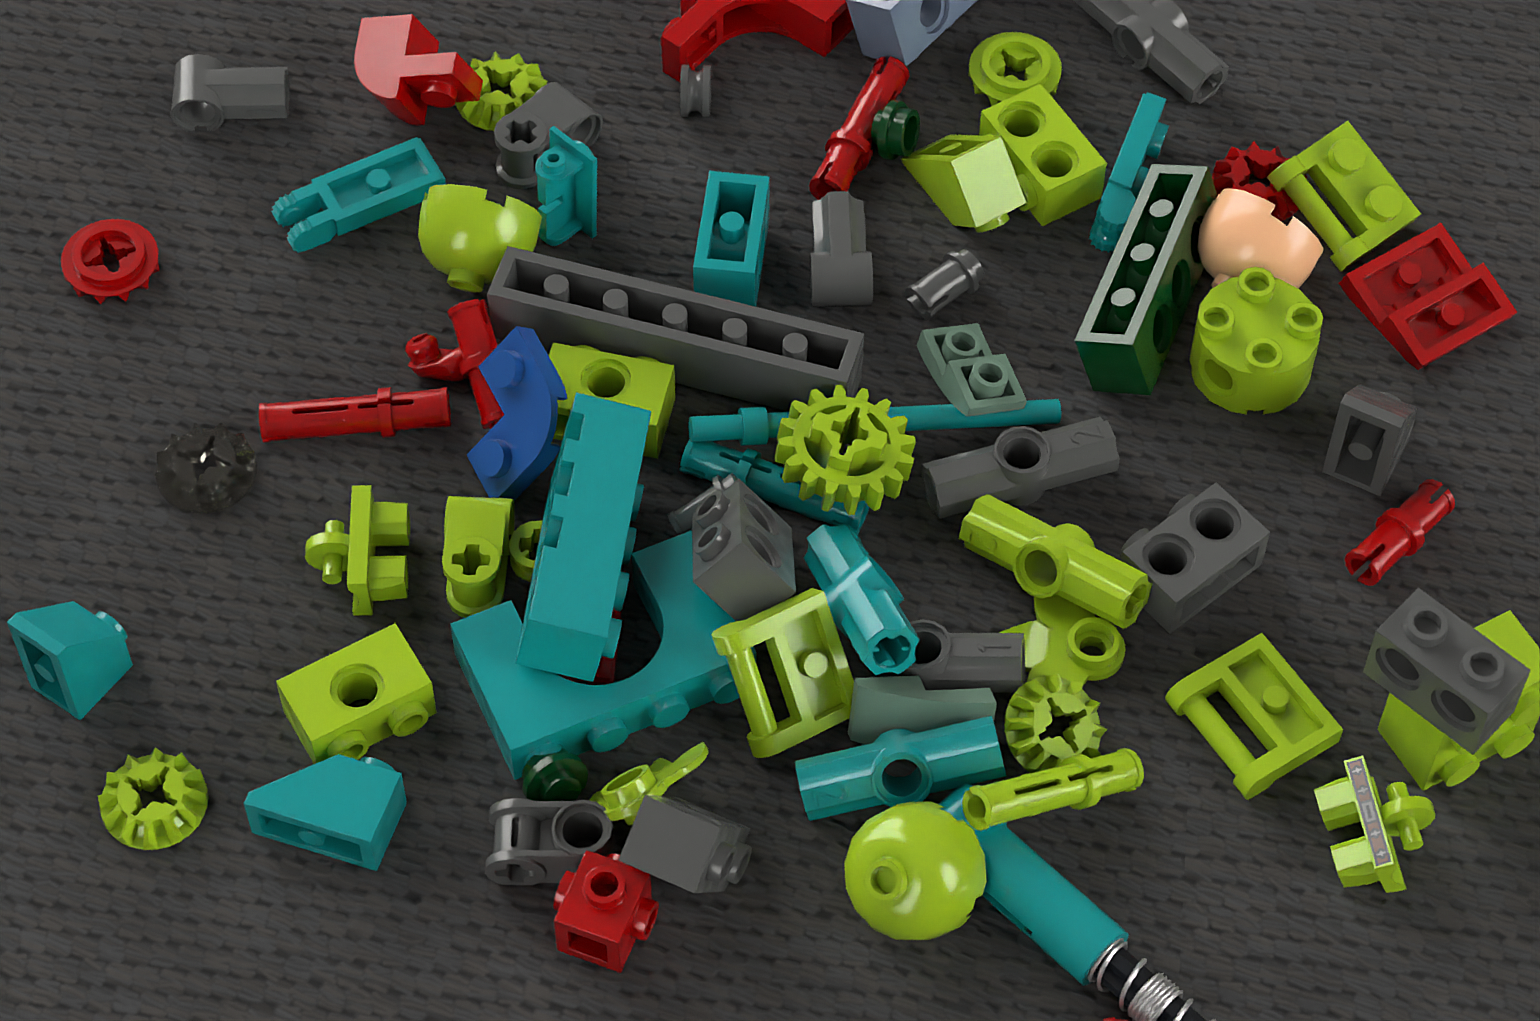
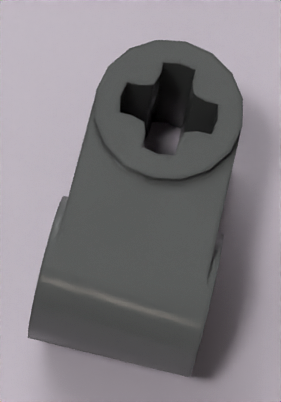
(525, 132)
(544, 839)

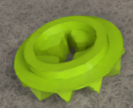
(1021, 53)
(522, 78)
(1029, 715)
(159, 823)

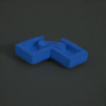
(527, 393)

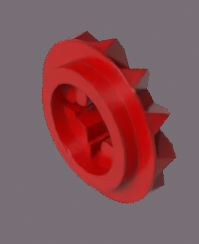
(1235, 173)
(129, 244)

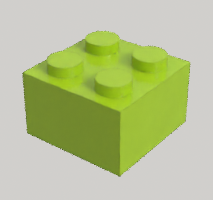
(1437, 758)

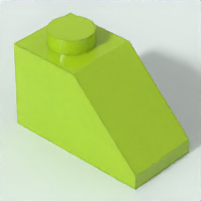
(968, 179)

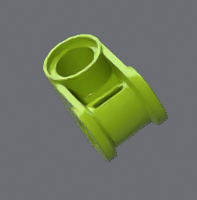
(476, 552)

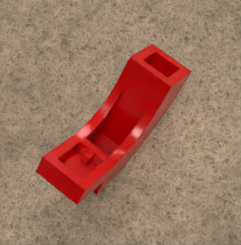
(712, 22)

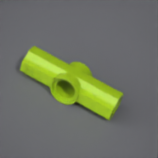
(1055, 561)

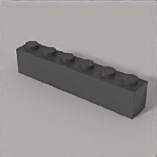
(708, 339)

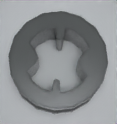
(695, 90)

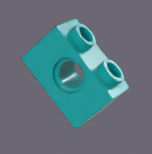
(732, 237)

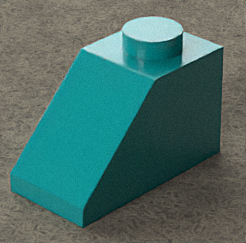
(70, 653)
(332, 809)

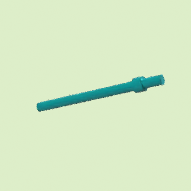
(755, 425)

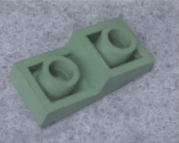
(969, 372)
(905, 704)

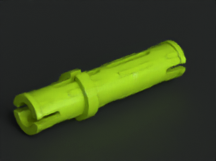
(1074, 783)

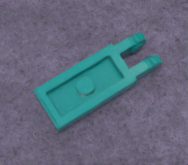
(1128, 175)
(358, 194)

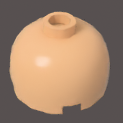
(1244, 235)

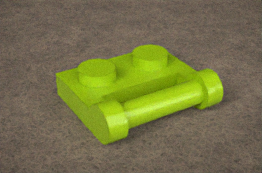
(1355, 187)
(807, 665)
(1269, 701)

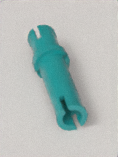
(710, 459)

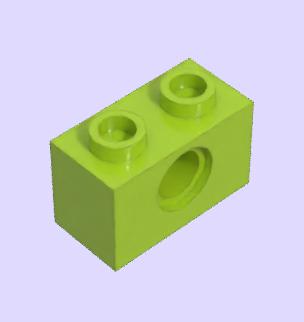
(629, 380)
(371, 669)

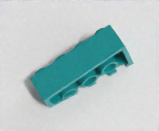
(585, 540)

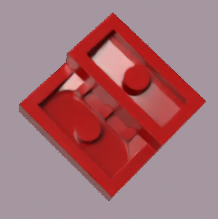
(1427, 297)

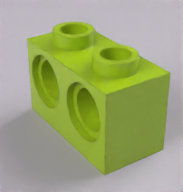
(1048, 153)

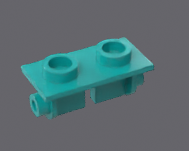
(566, 189)

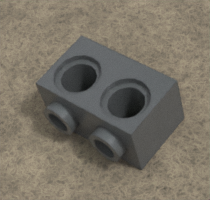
(742, 552)
(1199, 564)
(1446, 670)
(687, 845)

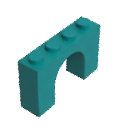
(544, 712)

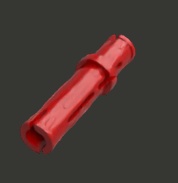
(851, 144)
(356, 414)

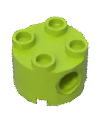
(1255, 343)

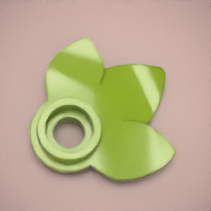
(1060, 634)
(626, 792)

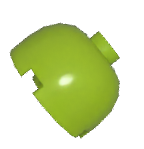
(470, 234)
(915, 871)

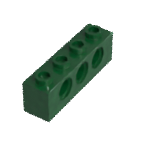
(1147, 282)

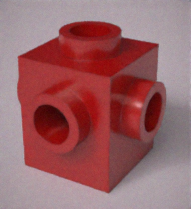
(603, 910)

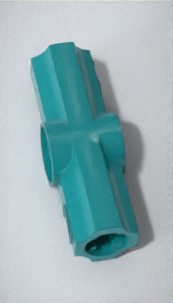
(862, 599)
(857, 778)

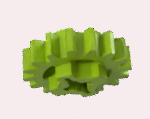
(872, 464)

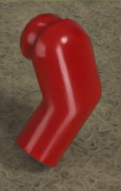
(432, 361)

